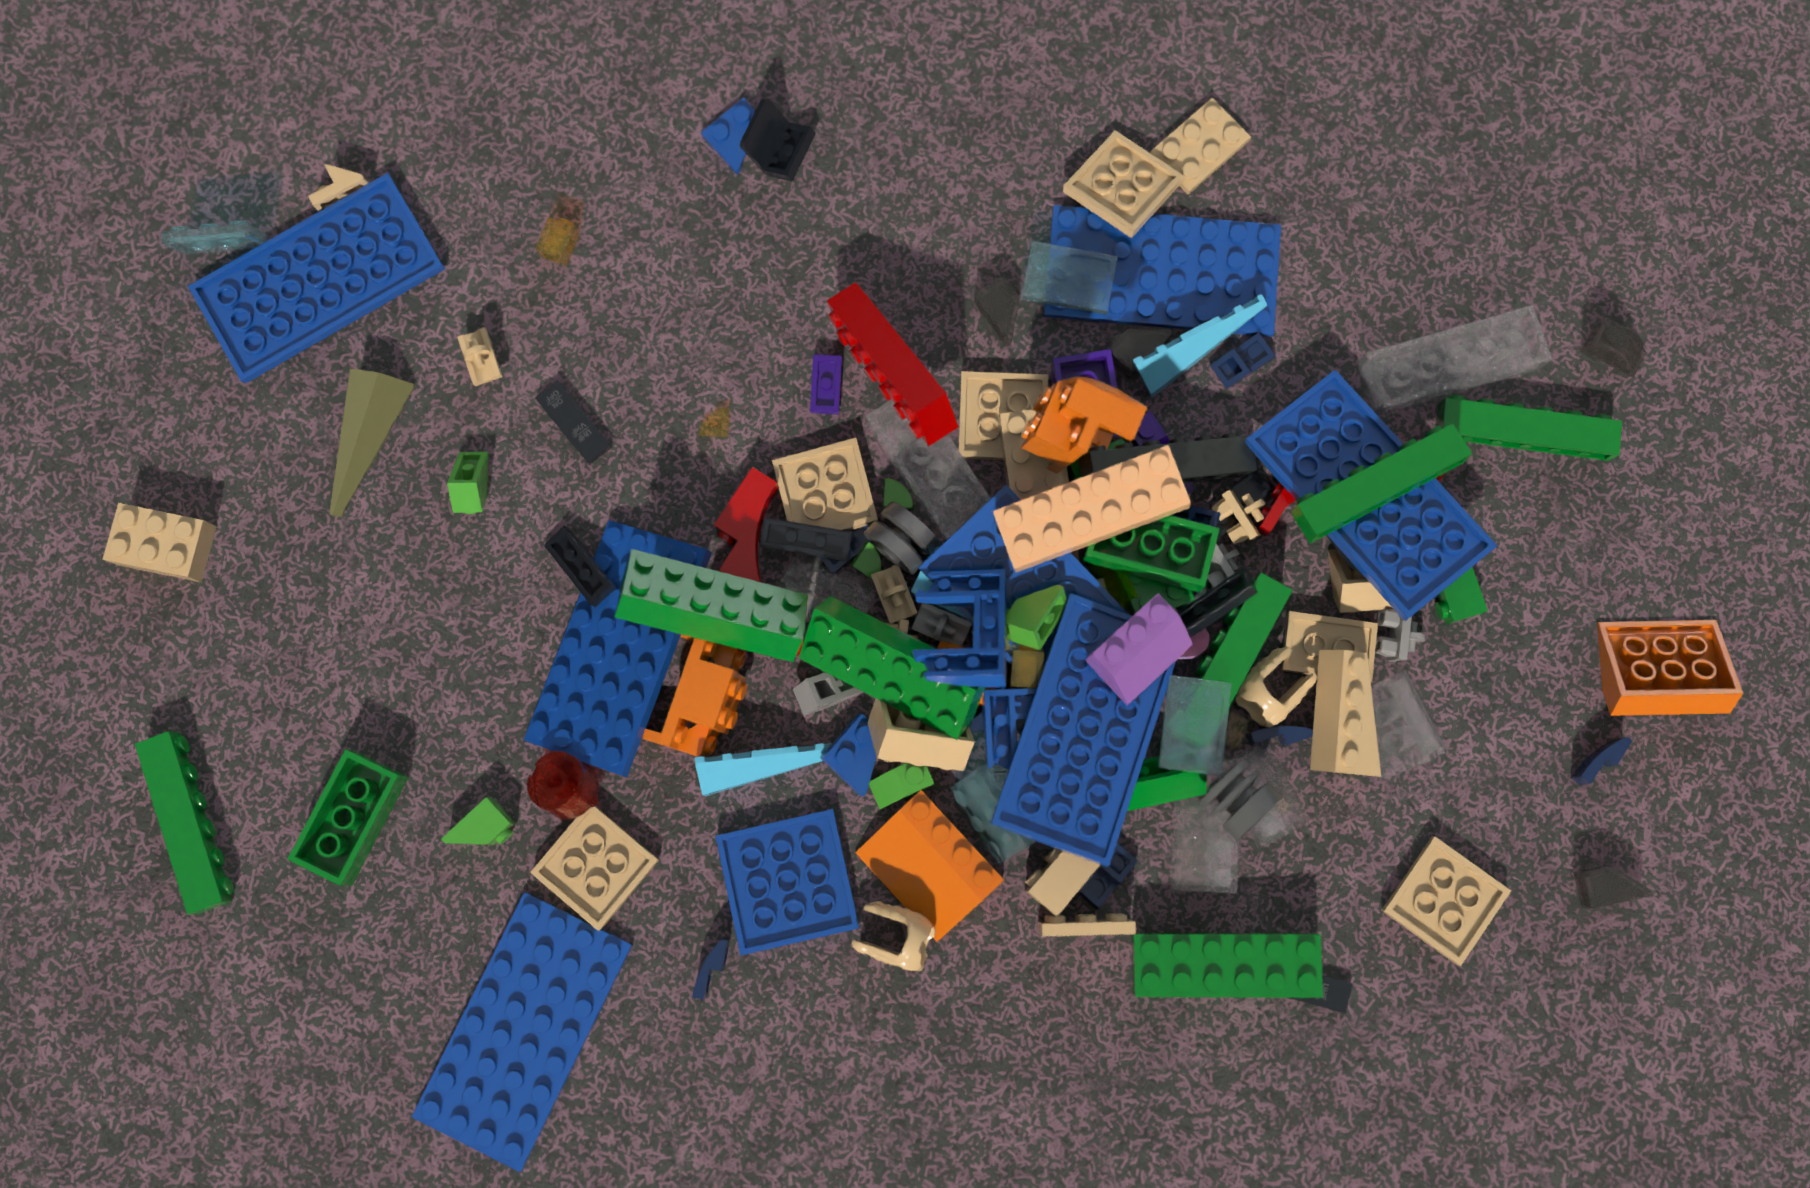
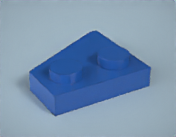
(727, 131)
(853, 755)

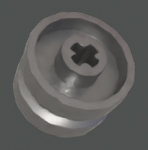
(902, 537)

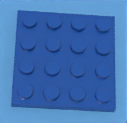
(787, 882)

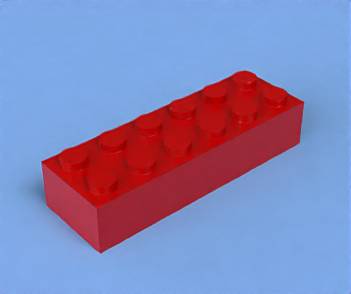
(892, 365)

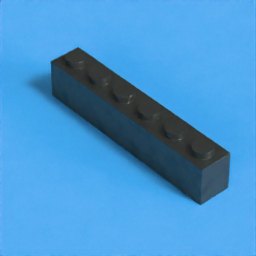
(1195, 460)

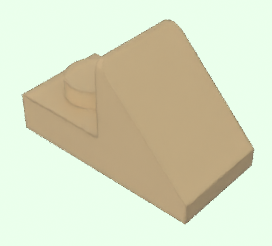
(344, 184)

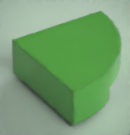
(897, 493)
(867, 560)

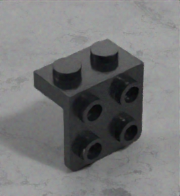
(775, 142)

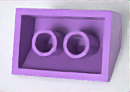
(1141, 649)

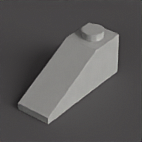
(822, 692)

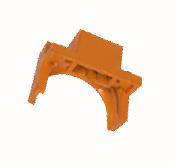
(1079, 416)
(705, 696)

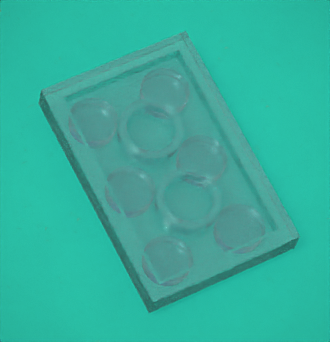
(213, 238)
(1069, 277)
(1194, 725)
(978, 797)

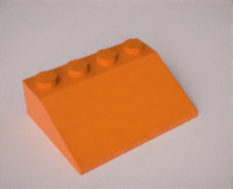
(1666, 668)
(929, 864)

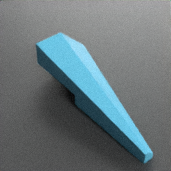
(1179, 355)
(738, 769)

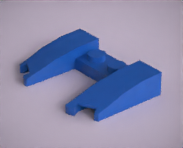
(986, 661)
(1000, 714)

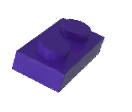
(826, 384)

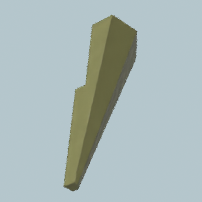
(368, 415)

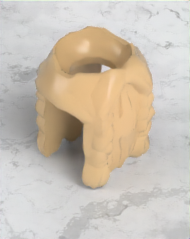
(1258, 701)
(919, 933)

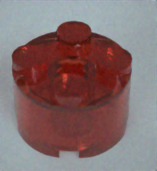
(563, 785)

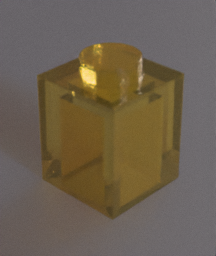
(557, 240)
(1025, 666)

